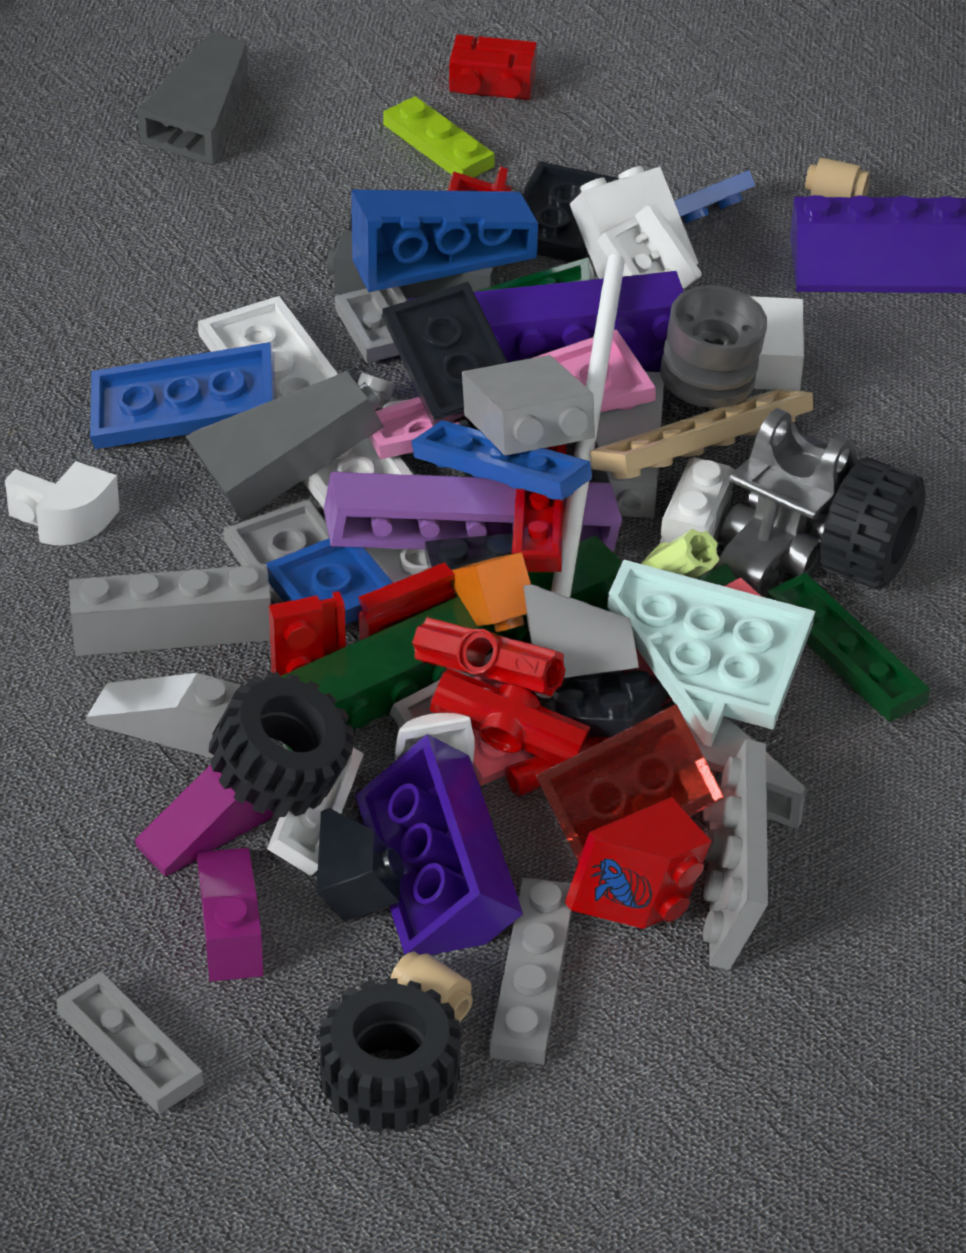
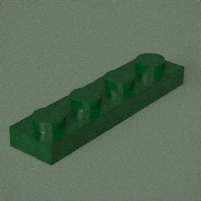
(854, 651)

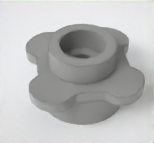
(381, 388)

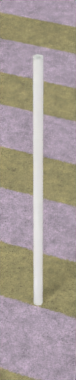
(595, 383)

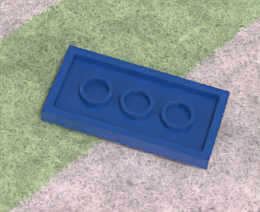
(178, 394)

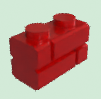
(492, 67)

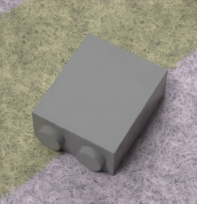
(528, 405)

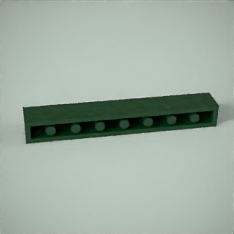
(384, 668)

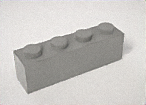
(170, 609)

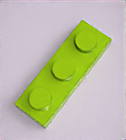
(438, 138)

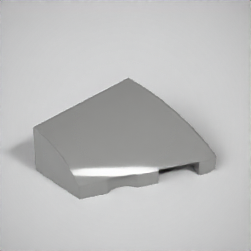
(586, 635)

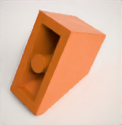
(494, 590)

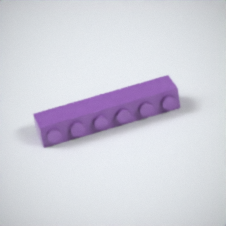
(413, 509)

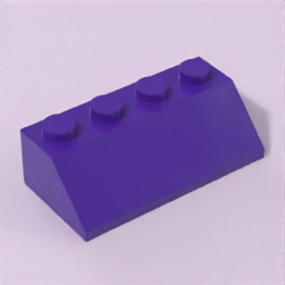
(879, 244)
(455, 873)

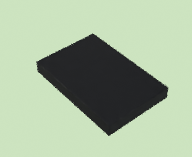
(549, 199)
(439, 340)

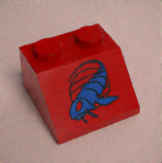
(640, 867)

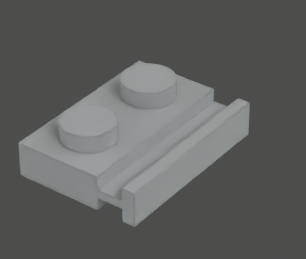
(363, 319)

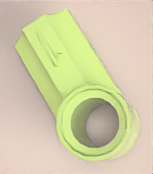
(686, 555)

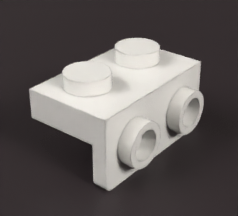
(650, 246)

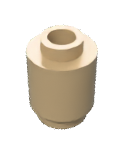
(837, 179)
(436, 976)

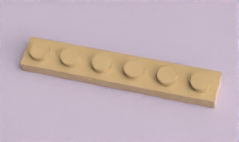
(692, 434)

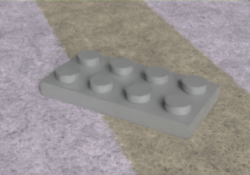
(737, 855)

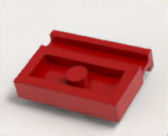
(405, 599)
(305, 631)

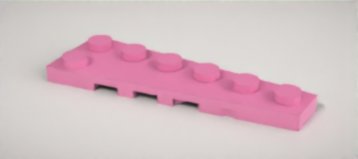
(624, 389)

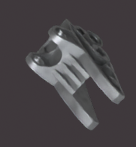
(788, 482)

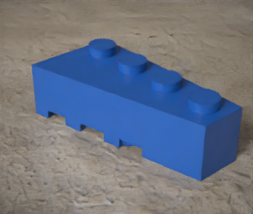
(437, 234)

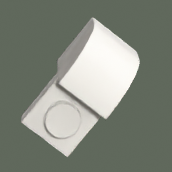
(64, 511)

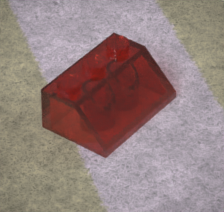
(628, 775)

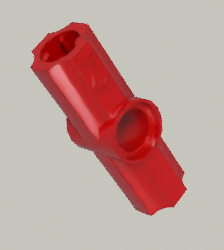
(511, 662)
(509, 717)

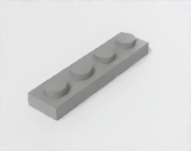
(532, 973)

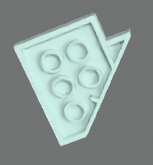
(712, 644)

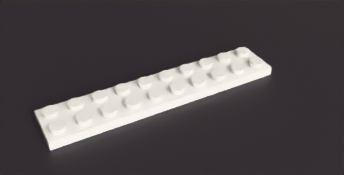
(296, 367)

